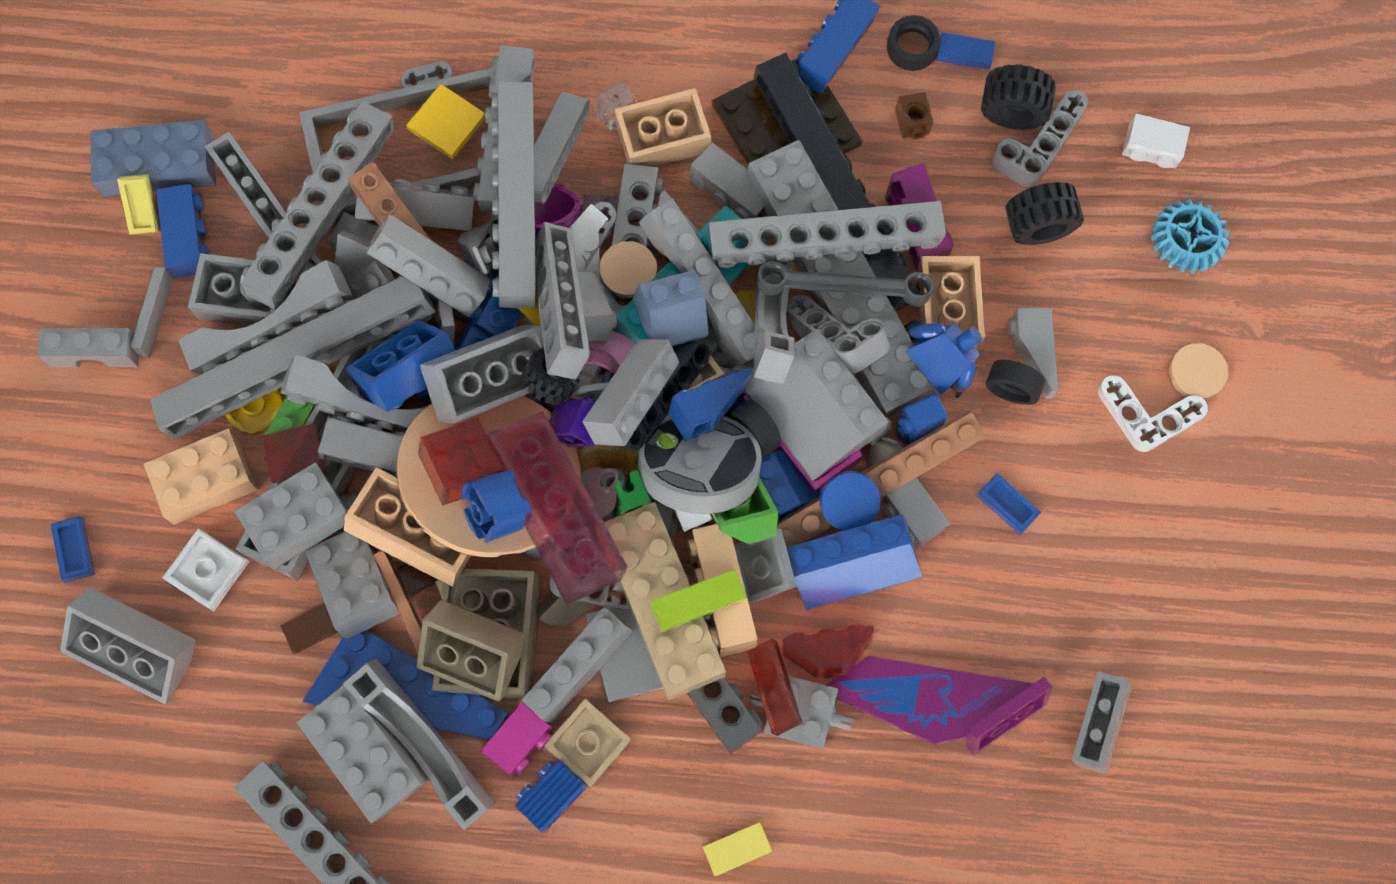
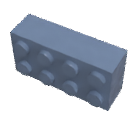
(167, 152)

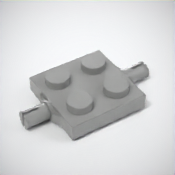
(817, 713)

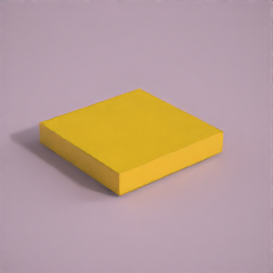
(446, 121)

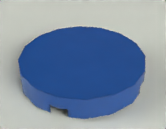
(849, 500)

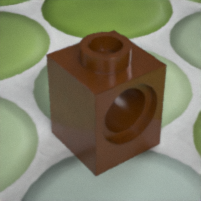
(918, 106)

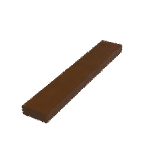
(317, 624)

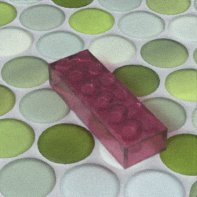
(561, 513)

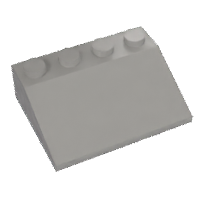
(819, 407)

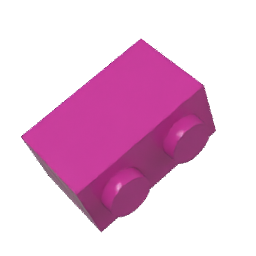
(518, 740)

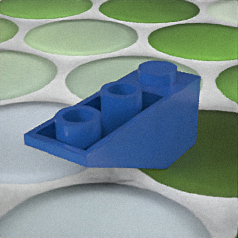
(704, 406)

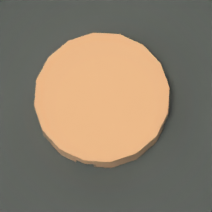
(626, 267)
(1198, 370)

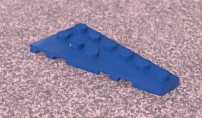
(444, 710)

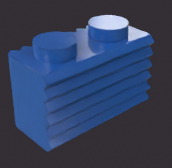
(920, 419)
(550, 795)

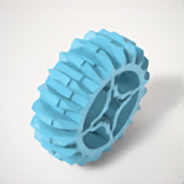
(1175, 239)

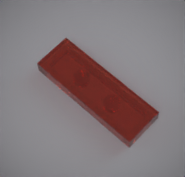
(774, 687)

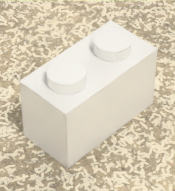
(1155, 141)

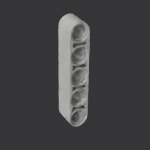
(557, 141)

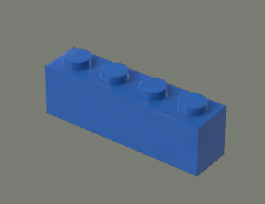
(835, 42)

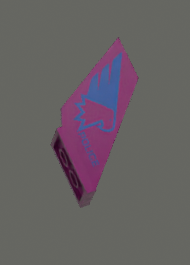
(940, 702)

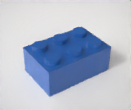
(393, 368)

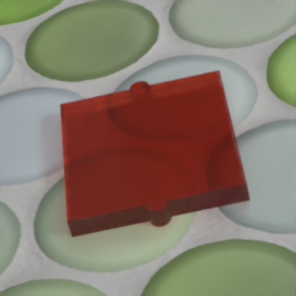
(292, 451)

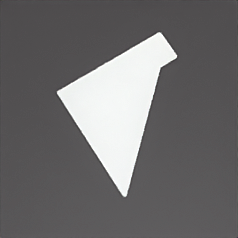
(586, 238)

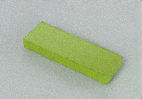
(698, 600)

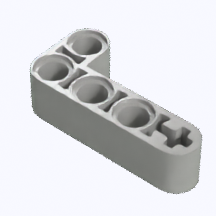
(1048, 137)
(854, 347)

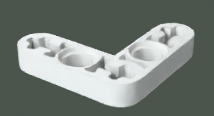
(1143, 423)

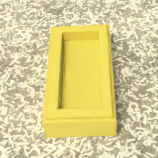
(138, 204)
(737, 849)

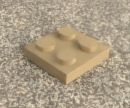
(588, 743)

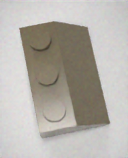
(469, 649)

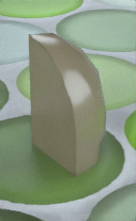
(555, 611)

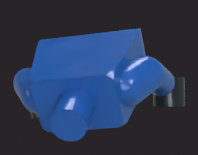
(944, 354)

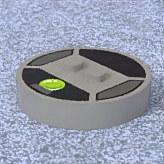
(702, 473)

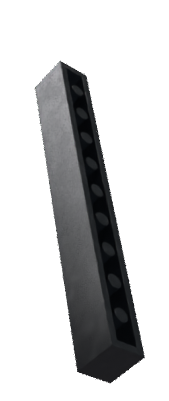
(803, 121)

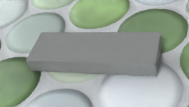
(151, 312)

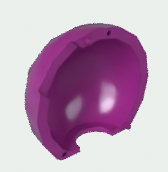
(559, 209)

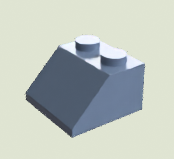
(673, 308)

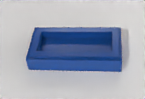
(965, 51)
(1008, 503)
(72, 549)

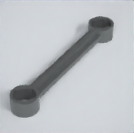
(844, 283)

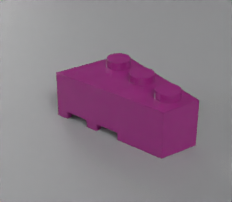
(911, 187)

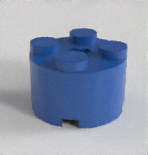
(494, 506)

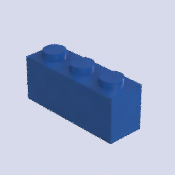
(181, 229)

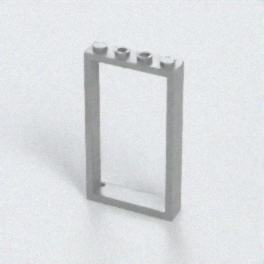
(390, 101)

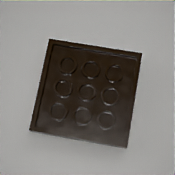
(759, 133)

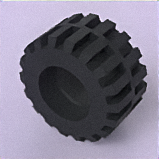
(1018, 97)
(1044, 213)

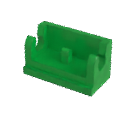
(632, 496)

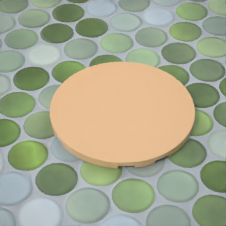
(448, 522)

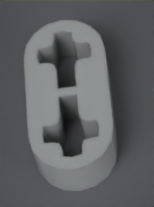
(426, 73)

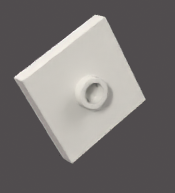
(206, 569)

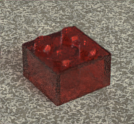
(457, 457)

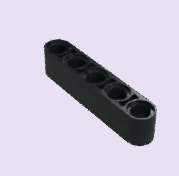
(692, 360)

